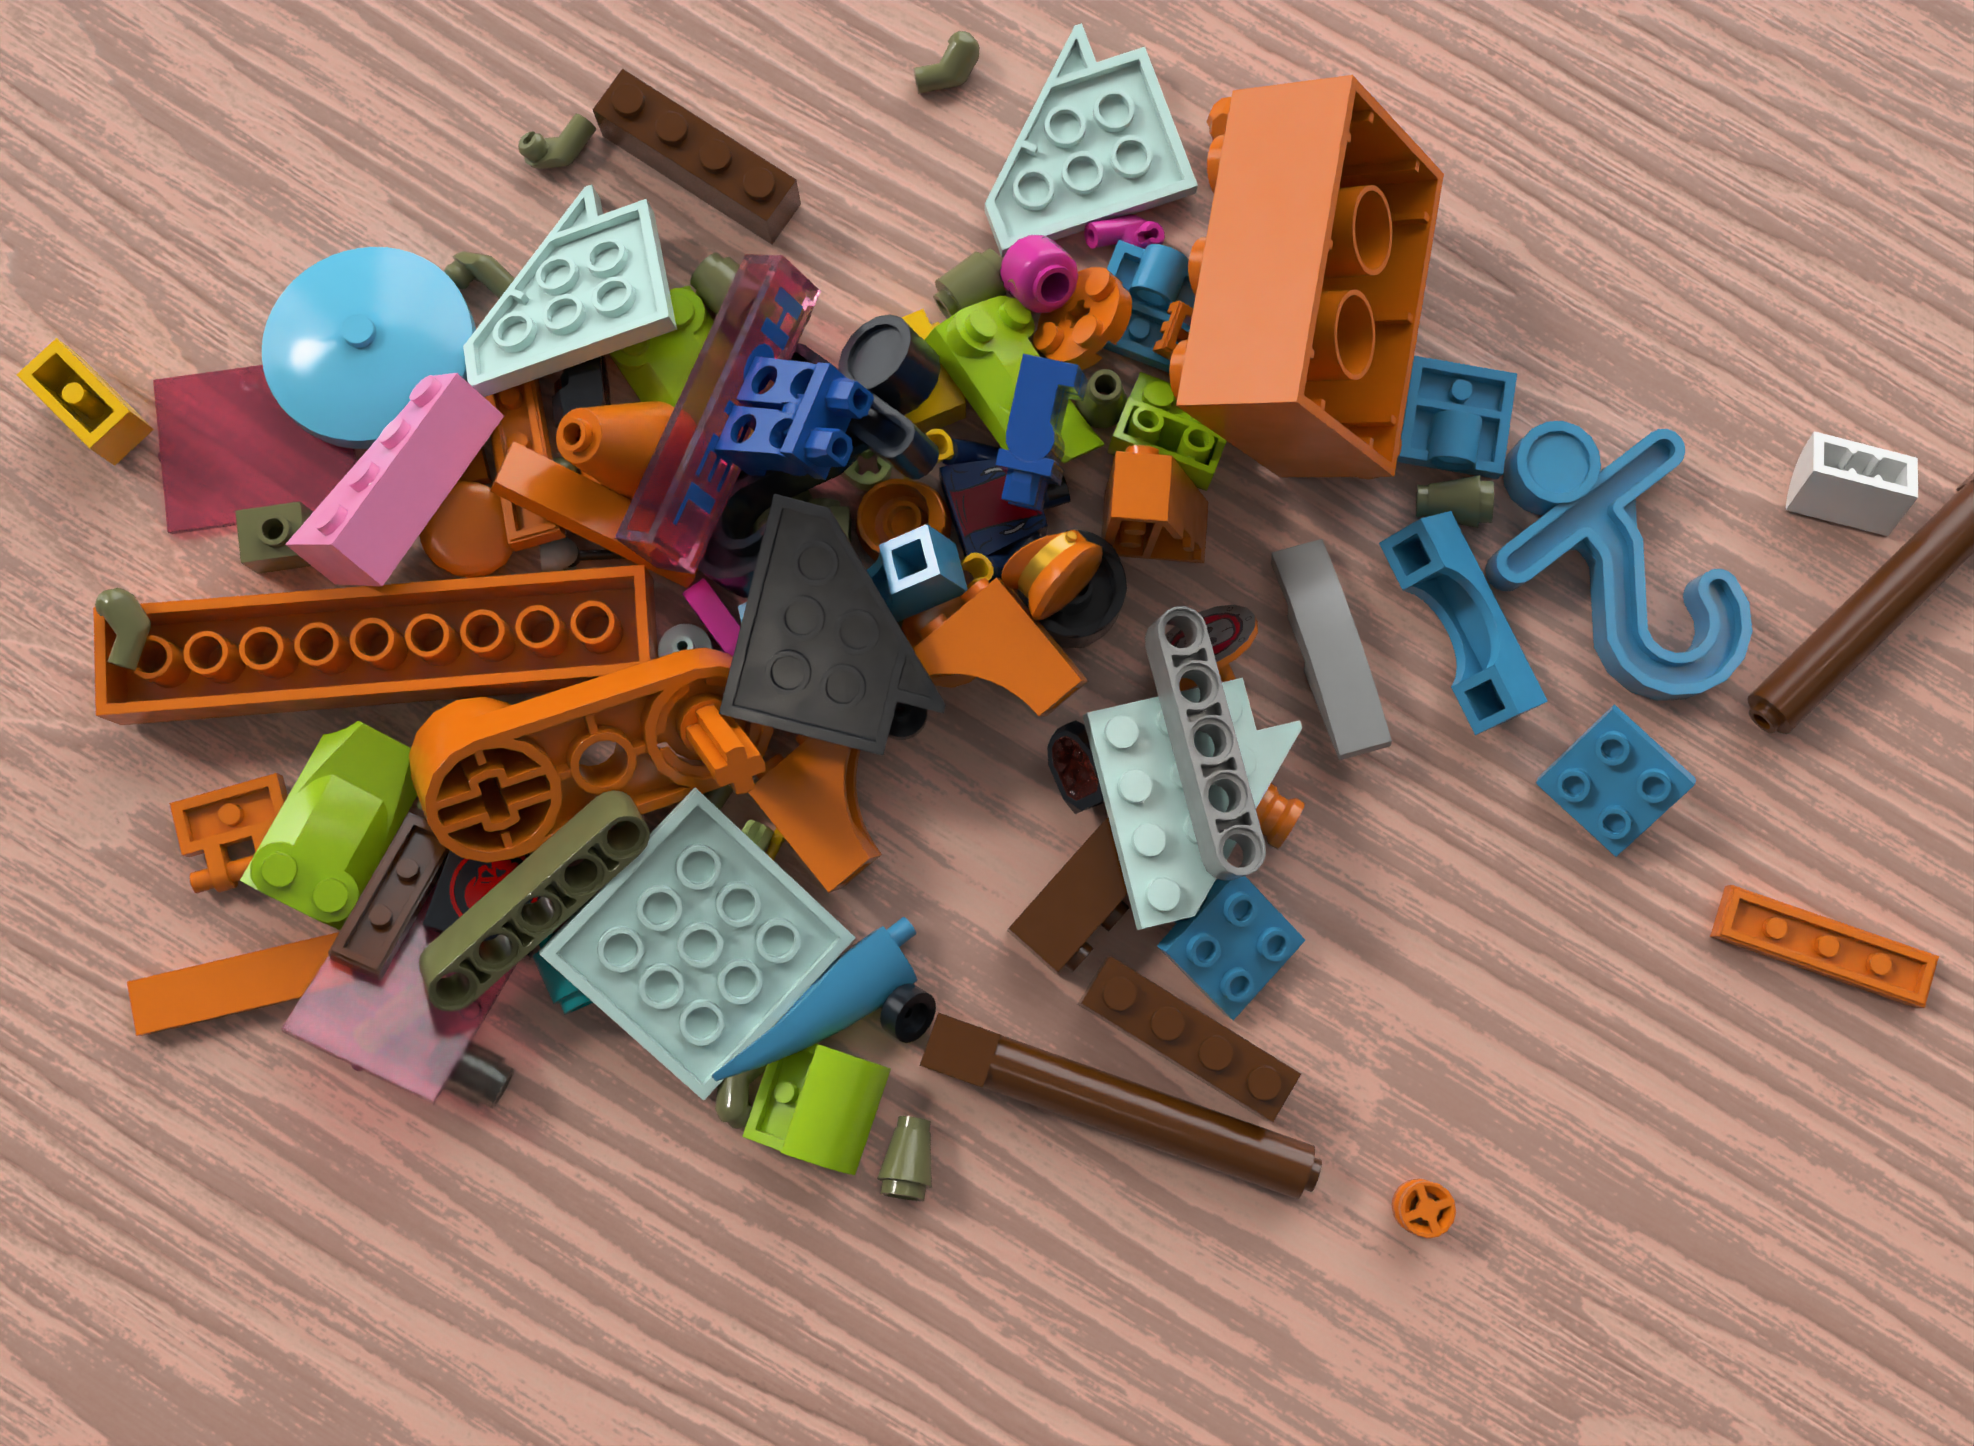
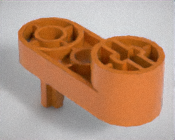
(511, 775)

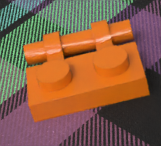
(223, 819)

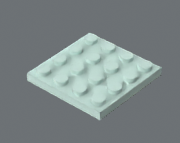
(697, 943)

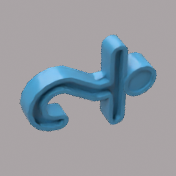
(1594, 512)

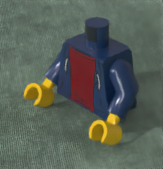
(985, 523)

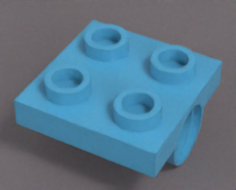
(1154, 281)
(1457, 417)
(1615, 780)
(1232, 944)

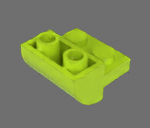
(1157, 422)
(818, 1107)

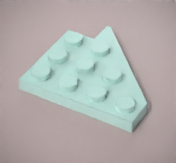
(1090, 149)
(578, 297)
(1149, 803)

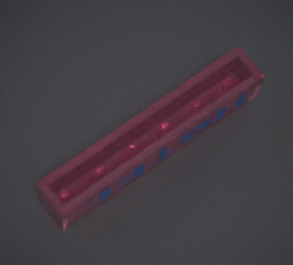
(686, 476)

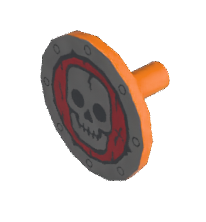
(1230, 633)

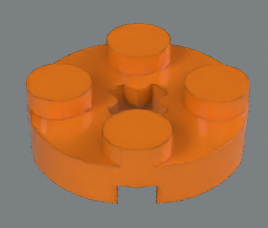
(1077, 337)

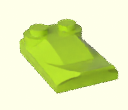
(983, 357)
(662, 364)
(335, 824)

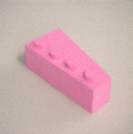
(397, 483)

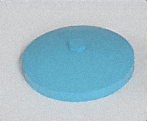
(358, 340)

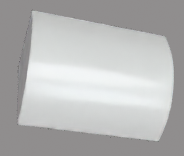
(1853, 484)

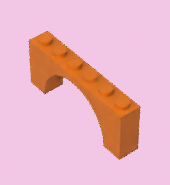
(814, 787)

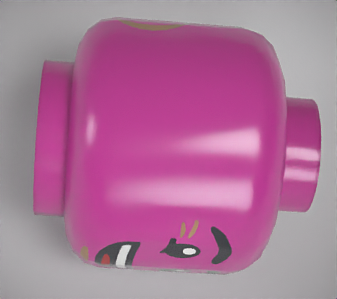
(1039, 273)

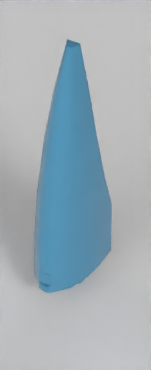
(840, 997)

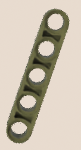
(526, 925)

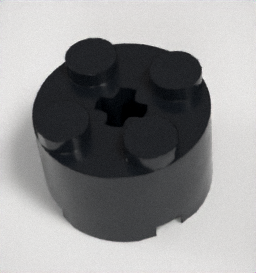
(1095, 607)

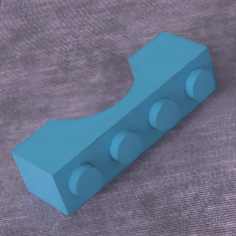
(1440, 569)
(915, 572)

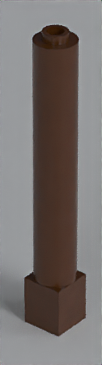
(1867, 616)
(1121, 1107)

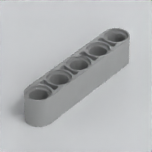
(1214, 718)

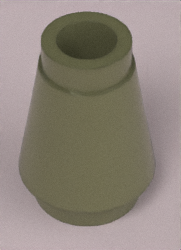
(1100, 409)
(1466, 497)
(908, 1160)

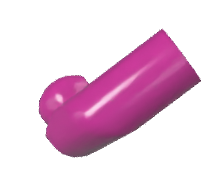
(1124, 228)

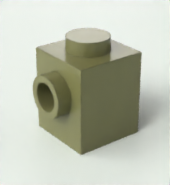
(265, 533)

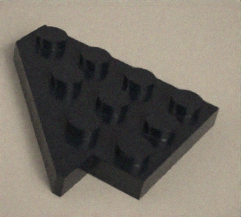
(820, 640)

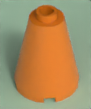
(613, 441)

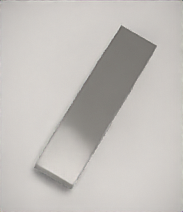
(1331, 650)

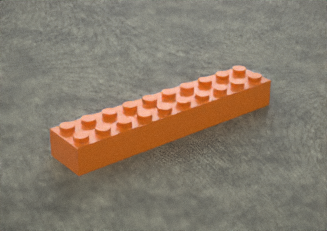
(379, 645)

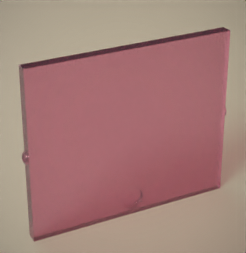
(236, 449)
(390, 1023)

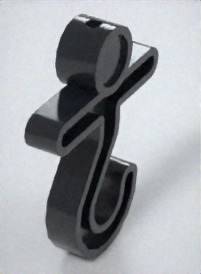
(901, 375)

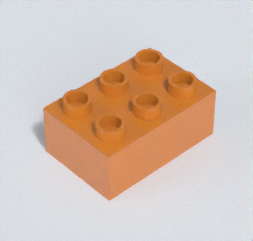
(1309, 280)

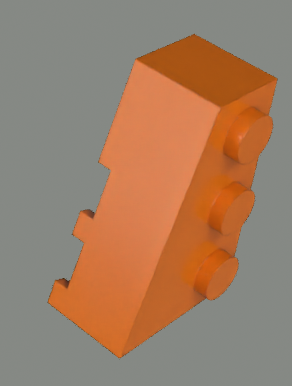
(1153, 508)

